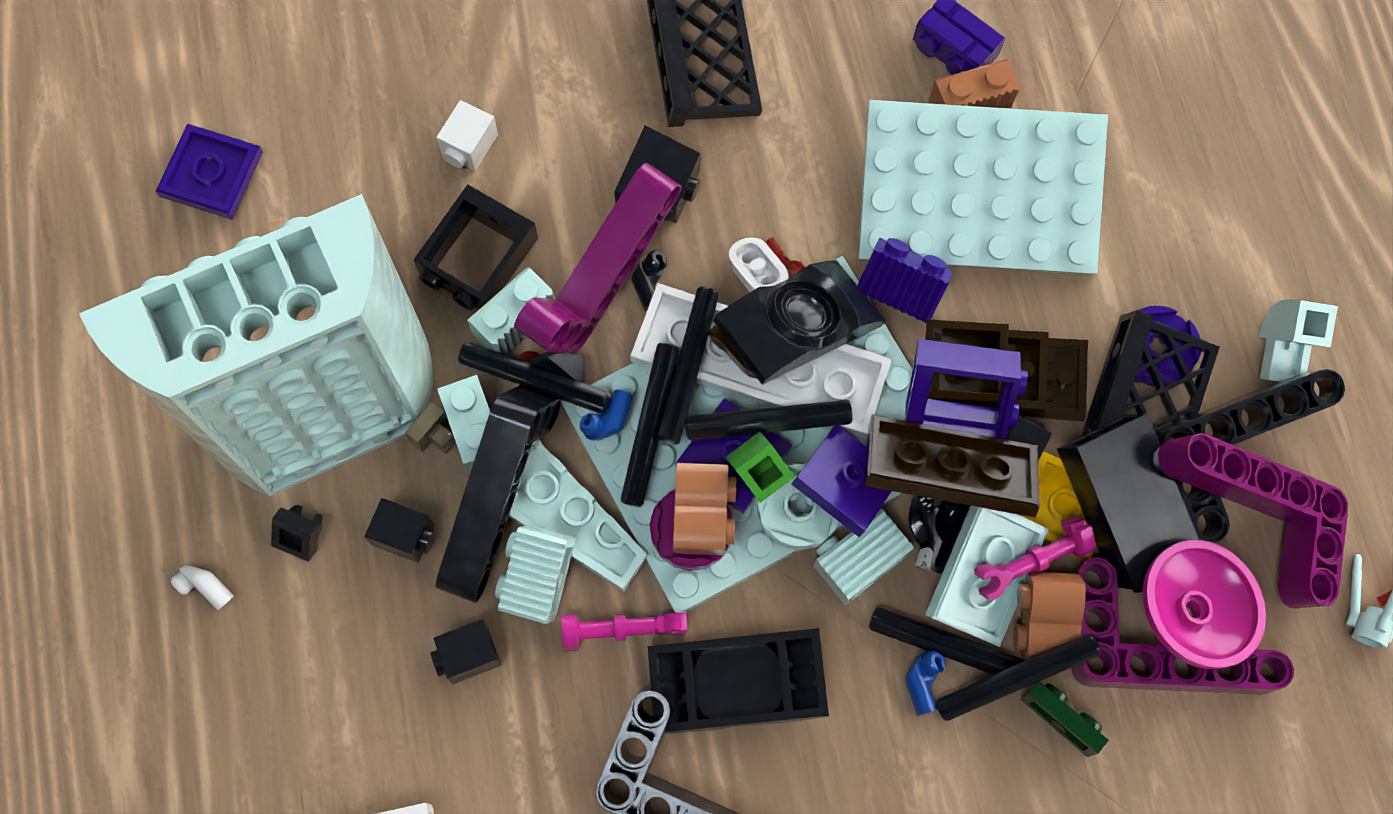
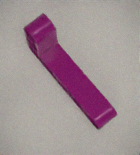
(570, 319)
(1311, 508)
(1159, 661)

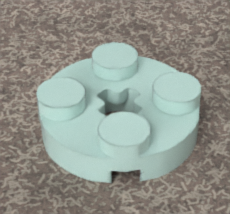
(793, 531)

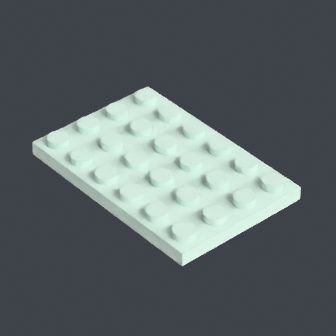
(985, 185)

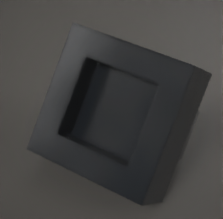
(296, 533)

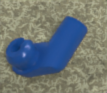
(610, 422)
(921, 677)

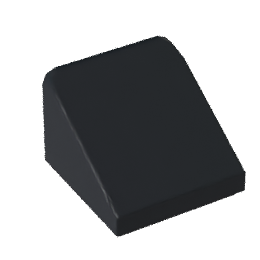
(561, 363)

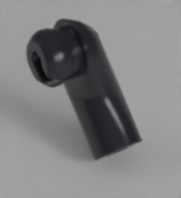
(647, 275)

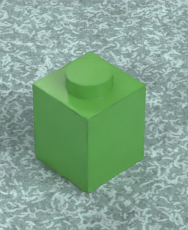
(760, 466)

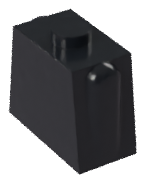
(670, 158)

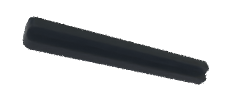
(688, 365)
(534, 377)
(768, 420)
(649, 424)
(938, 640)
(1018, 677)

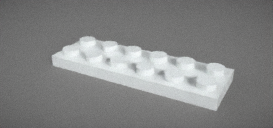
(834, 376)

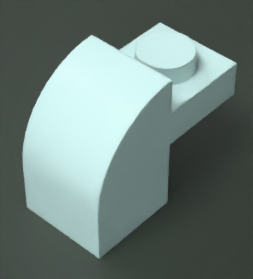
(1289, 334)

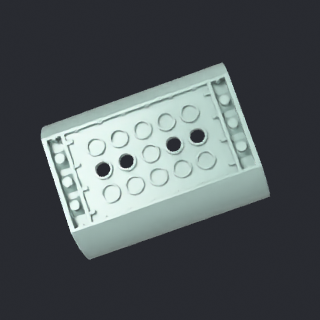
(310, 386)

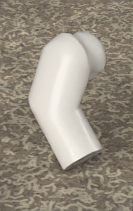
(204, 582)

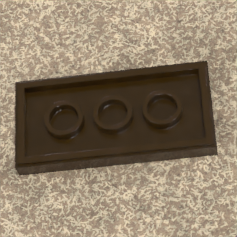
(952, 466)

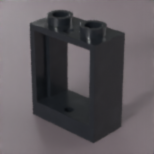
(494, 215)

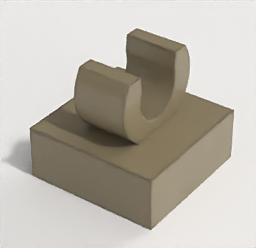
(431, 429)

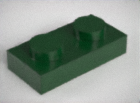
(1077, 728)

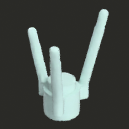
(1374, 625)

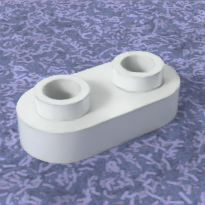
(756, 264)

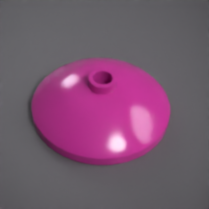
(1223, 603)

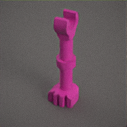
(1077, 540)
(620, 628)

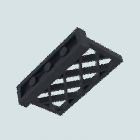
(675, 73)
(1123, 363)

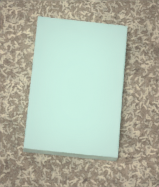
(984, 538)

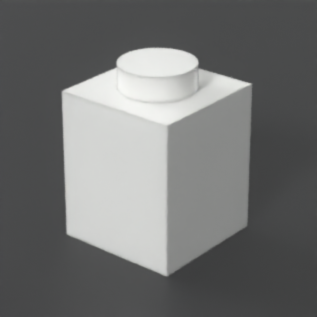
(467, 136)

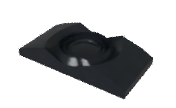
(797, 320)
(741, 680)

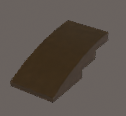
(1054, 369)

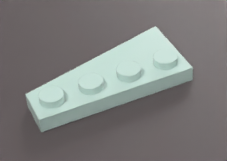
(557, 502)

